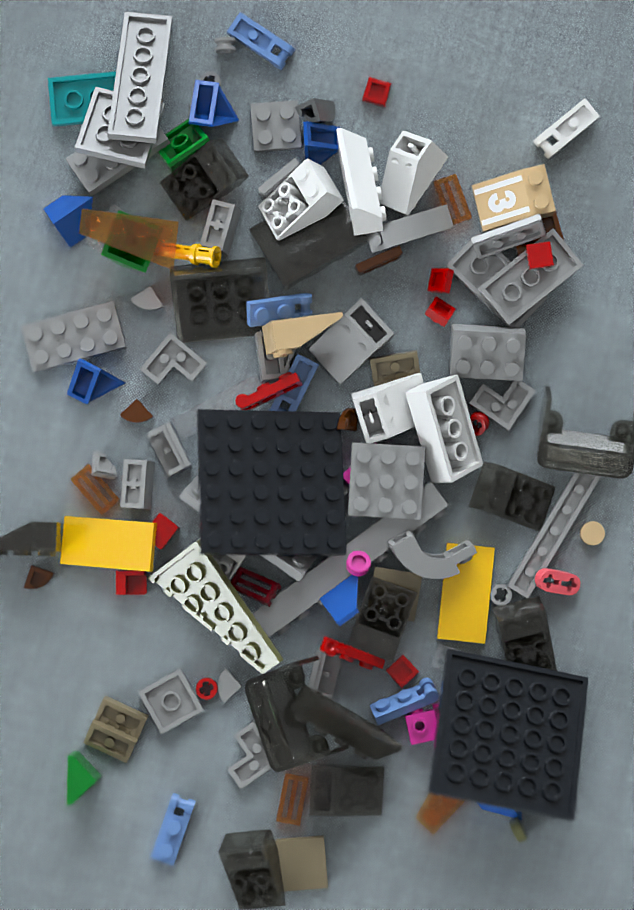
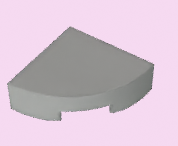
(147, 300)
(102, 466)
(227, 685)

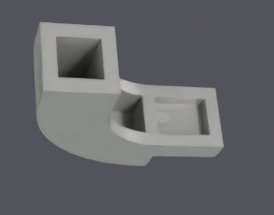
(410, 228)
(430, 565)

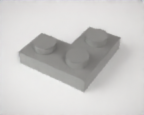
(173, 354)
(503, 409)
(255, 761)

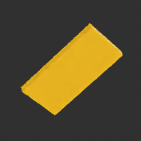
(108, 543)
(467, 598)

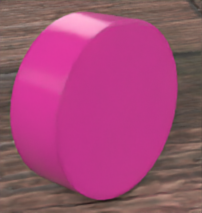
(358, 563)

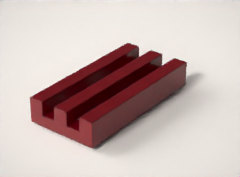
(269, 593)

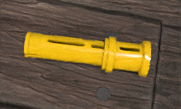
(197, 254)

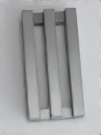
(272, 183)

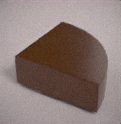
(136, 413)
(348, 420)
(37, 577)

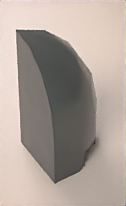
(317, 110)

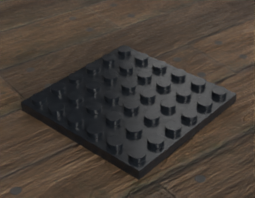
(270, 483)
(508, 735)

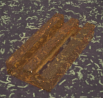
(459, 219)
(81, 474)
(295, 778)

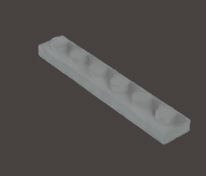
(552, 532)

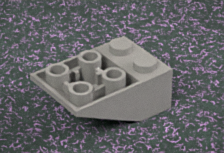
(351, 341)

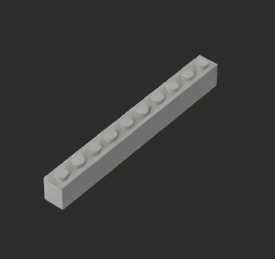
(302, 595)

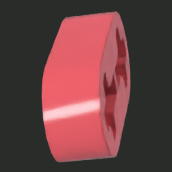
(556, 586)

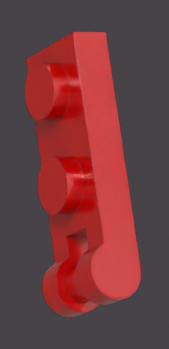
(268, 392)

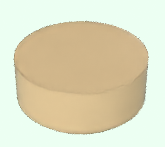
(592, 533)

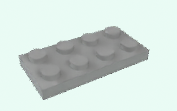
(99, 173)
(475, 272)
(518, 289)
(73, 336)

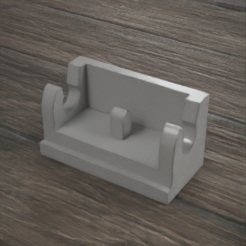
(221, 226)
(169, 449)
(137, 484)
(325, 673)

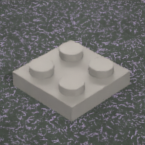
(275, 126)
(171, 701)

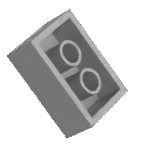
(487, 352)

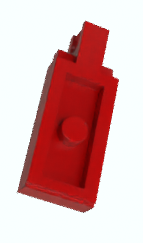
(349, 653)

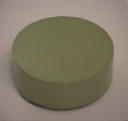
(518, 830)

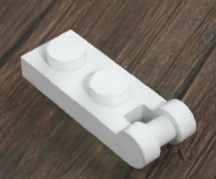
(567, 128)

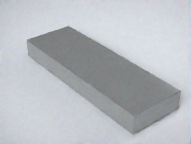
(508, 236)

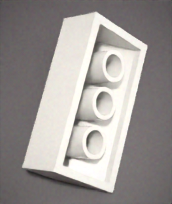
(359, 183)
(444, 429)

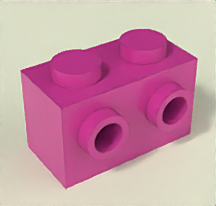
(421, 725)

